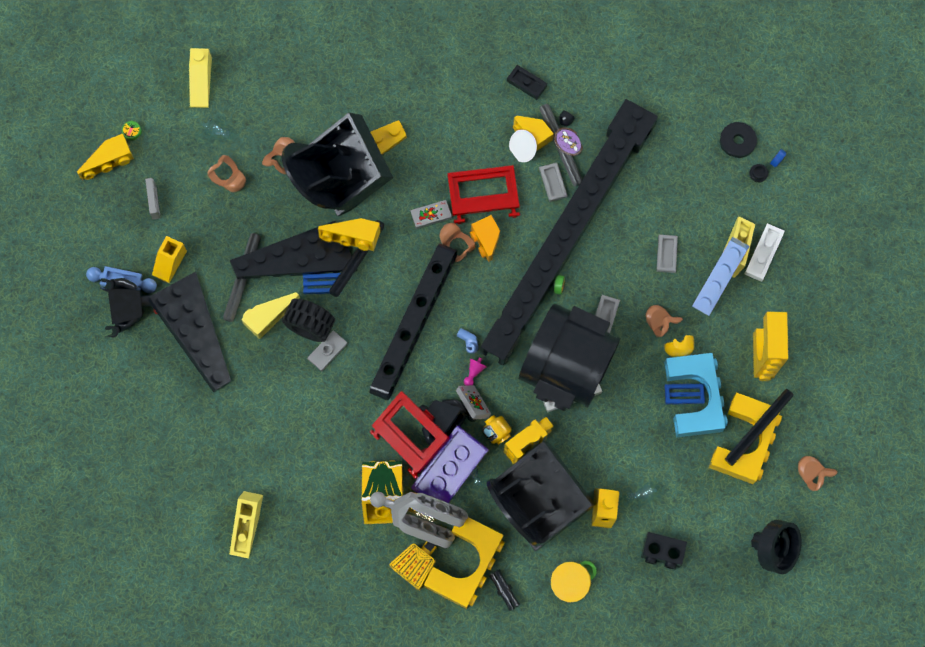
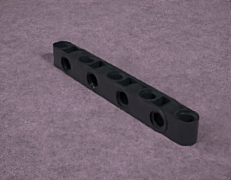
(413, 321)

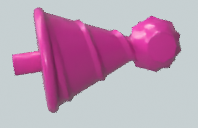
(475, 368)

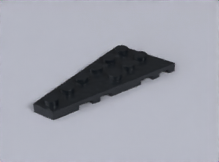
(294, 257)
(189, 321)

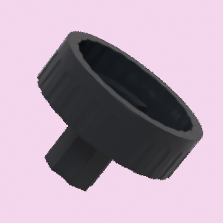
(776, 552)

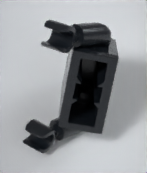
(125, 304)
(447, 416)

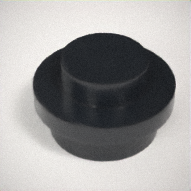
(758, 173)

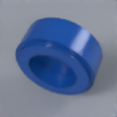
(778, 158)

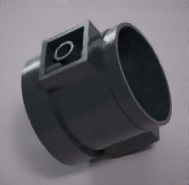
(569, 357)

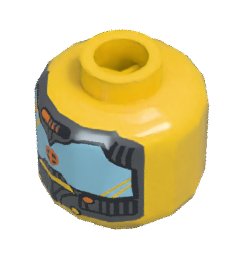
(497, 429)

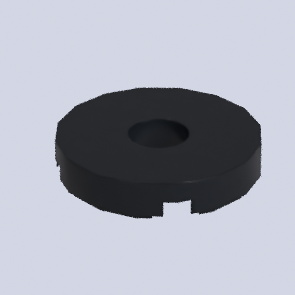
(745, 132)

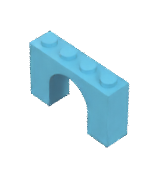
(700, 368)

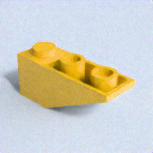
(110, 154)
(355, 233)

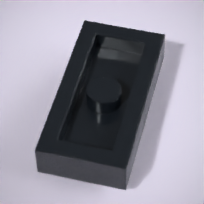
(527, 82)

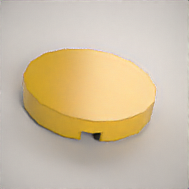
(570, 581)

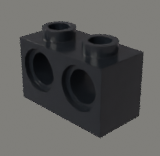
(664, 545)

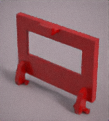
(483, 203)
(400, 442)

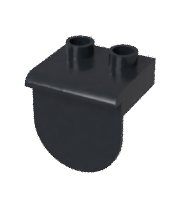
(338, 166)
(540, 495)

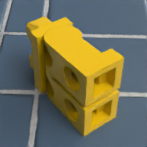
(527, 439)

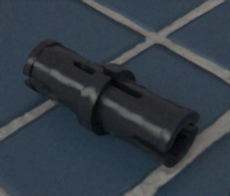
(504, 590)

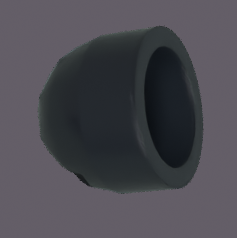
(566, 118)

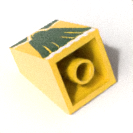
(384, 478)

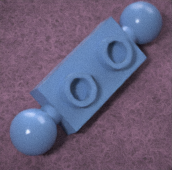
(94, 274)

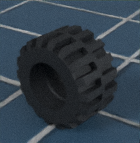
(308, 320)

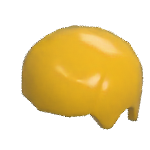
(679, 349)

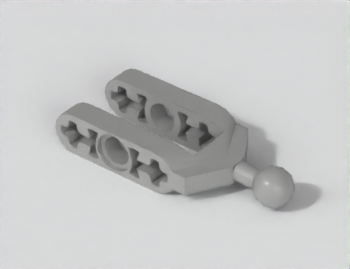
(426, 505)

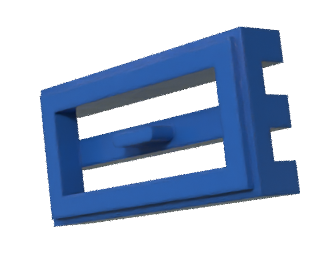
(318, 283)
(684, 394)

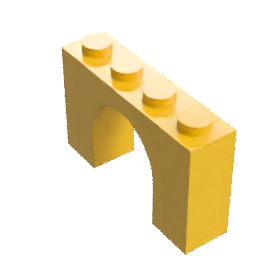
(770, 346)
(748, 465)
(463, 589)

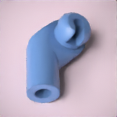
(470, 340)

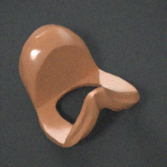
(277, 150)
(235, 182)
(451, 231)
(657, 317)
(810, 468)

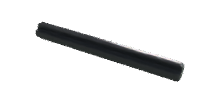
(350, 268)
(759, 427)

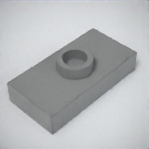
(327, 351)

